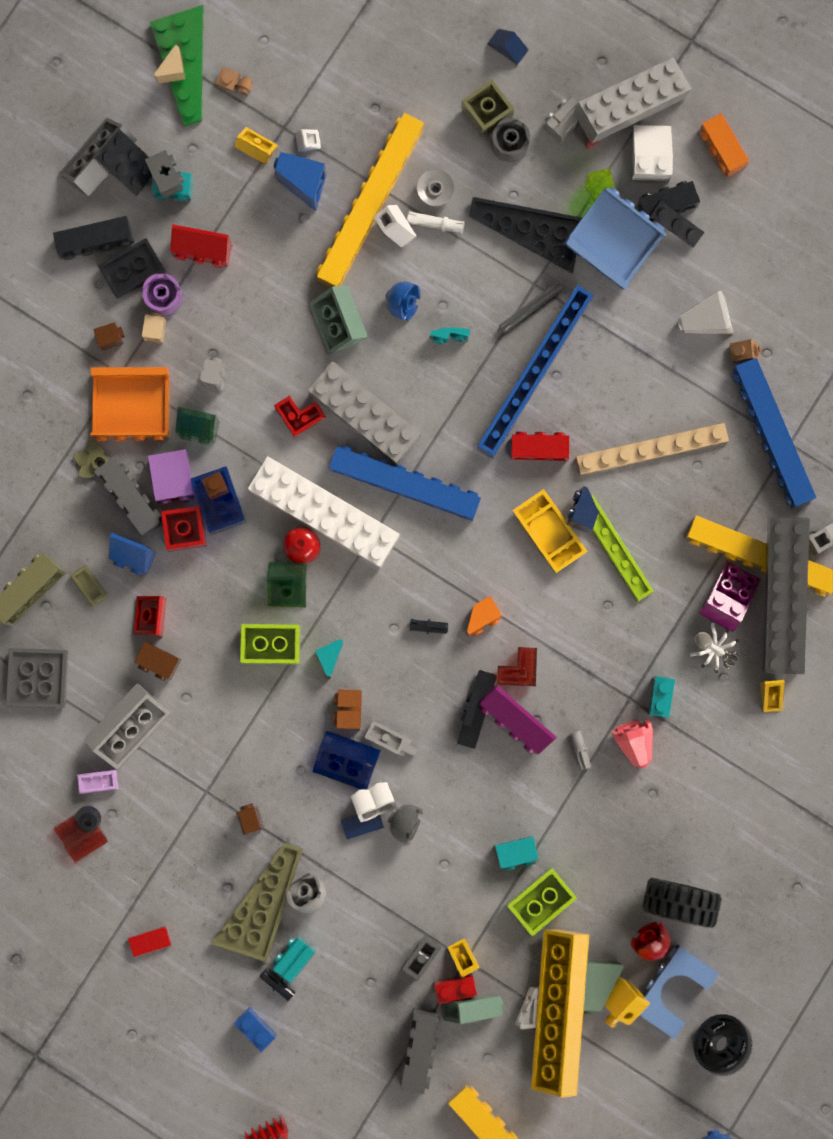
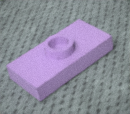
(97, 781)

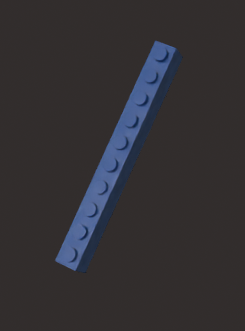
(535, 372)

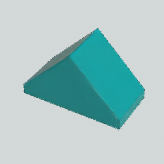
(329, 655)

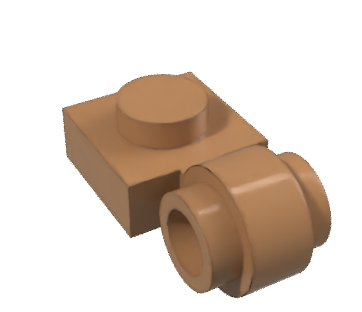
(230, 80)

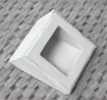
(307, 140)

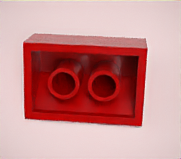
(200, 246)

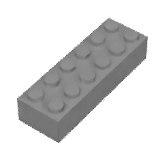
(632, 100)
(364, 413)

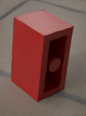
(455, 988)

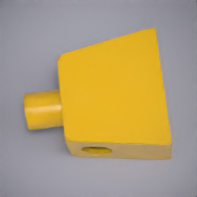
(624, 1003)

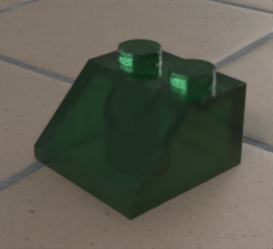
(196, 425)
(287, 584)

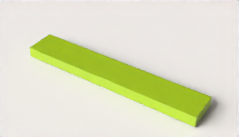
(620, 556)

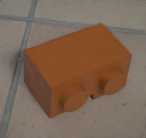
(349, 709)

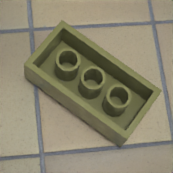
(29, 588)

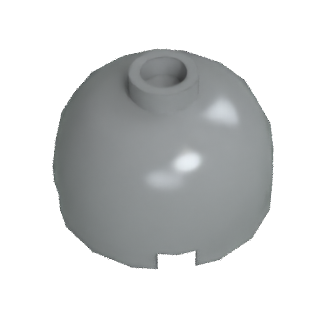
(306, 893)

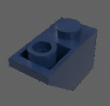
(584, 511)

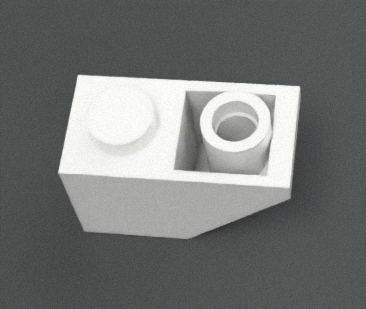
(395, 225)

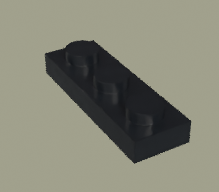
(676, 223)

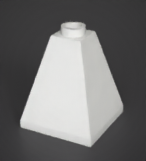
(707, 317)

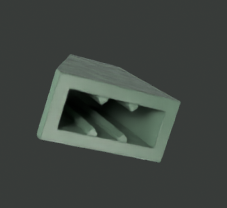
(599, 984)
(473, 1009)

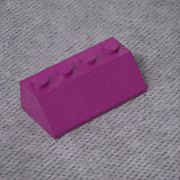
(516, 720)

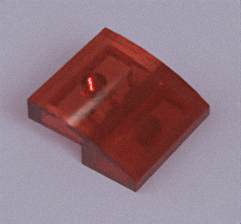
(78, 842)

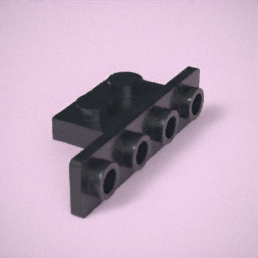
(473, 717)

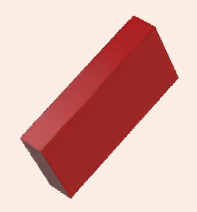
(149, 941)

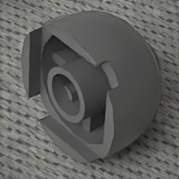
(405, 822)

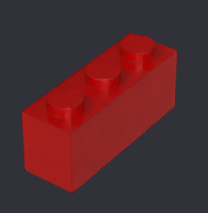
(540, 446)

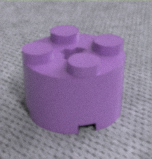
(167, 285)

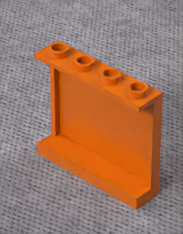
(130, 403)

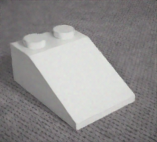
(652, 153)

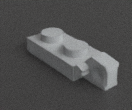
(390, 739)

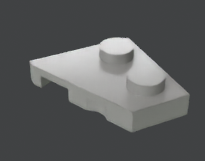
(528, 1012)

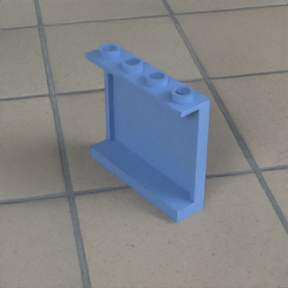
(615, 237)

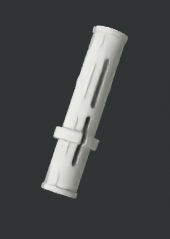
(435, 222)

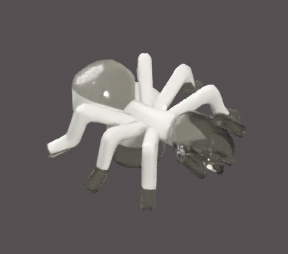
(713, 647)

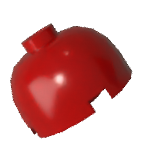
(301, 545)
(652, 942)

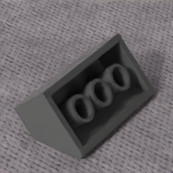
(82, 169)

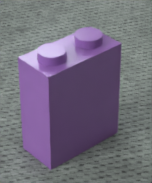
(171, 477)

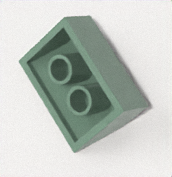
(337, 319)

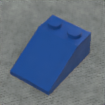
(130, 554)

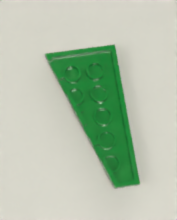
(186, 32)

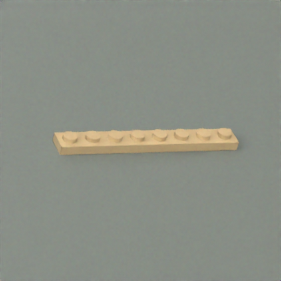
(652, 449)

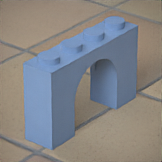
(678, 963)

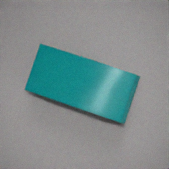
(442, 335)

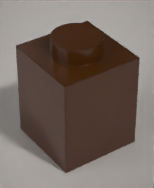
(109, 336)
(215, 485)

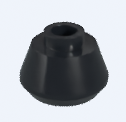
(86, 814)

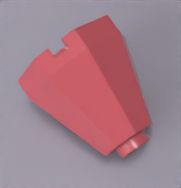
(635, 741)

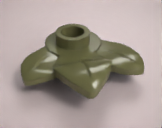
(89, 459)

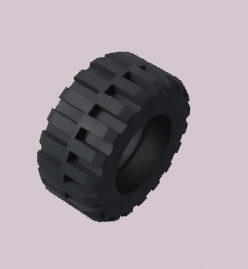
(681, 902)

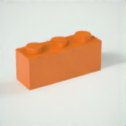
(723, 145)

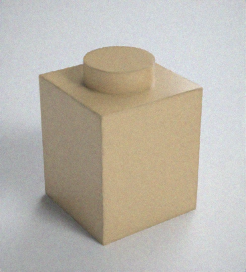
(154, 328)

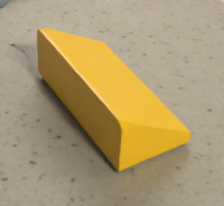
(255, 145)

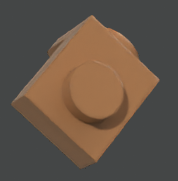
(744, 350)

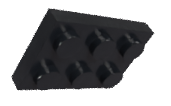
(124, 161)
(131, 268)

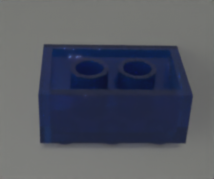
(346, 760)

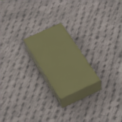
(89, 585)

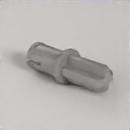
(580, 750)

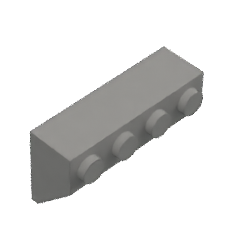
(126, 726)

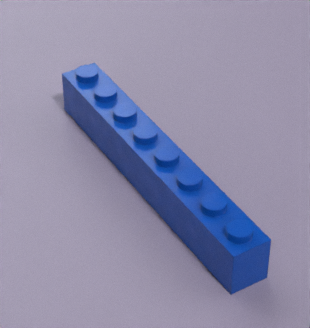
(774, 433)
(404, 483)

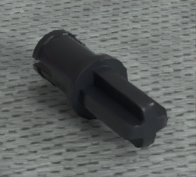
(428, 626)
(277, 984)

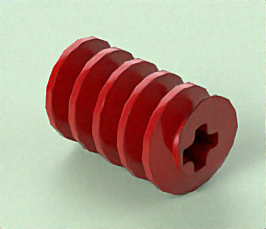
(274, 1131)

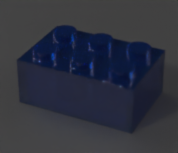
(223, 511)

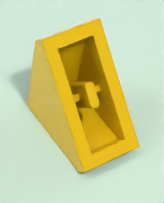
(772, 695)
(463, 957)

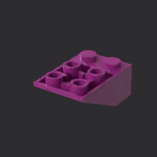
(730, 596)

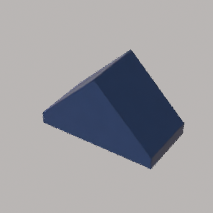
(508, 45)

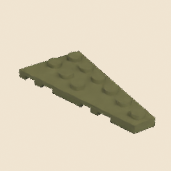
(258, 916)

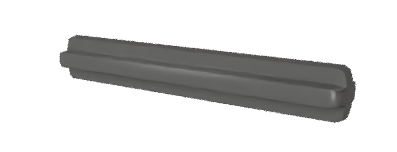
(530, 308)

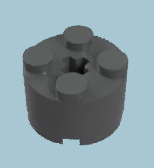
(518, 133)

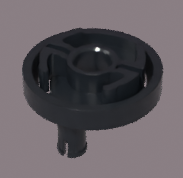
(735, 1034)

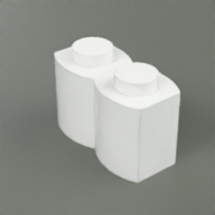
(373, 801)

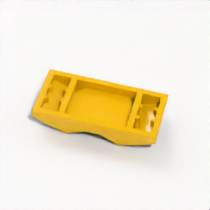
(549, 531)

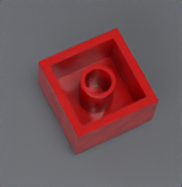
(183, 529)

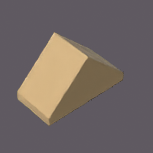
(171, 68)

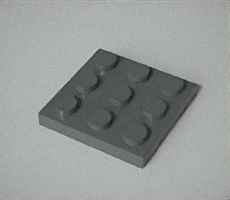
(37, 678)

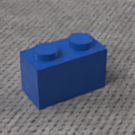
(255, 1029)

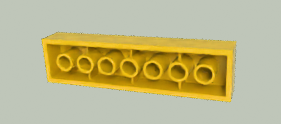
(559, 1012)

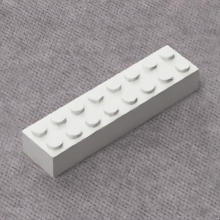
(324, 512)

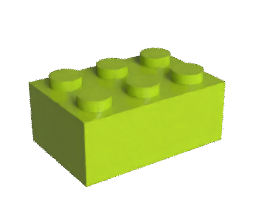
(270, 644)
(541, 901)

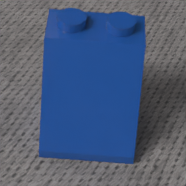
(301, 176)

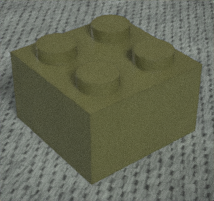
(487, 107)

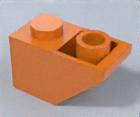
(483, 613)

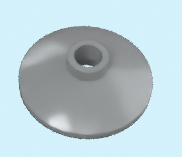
(438, 179)

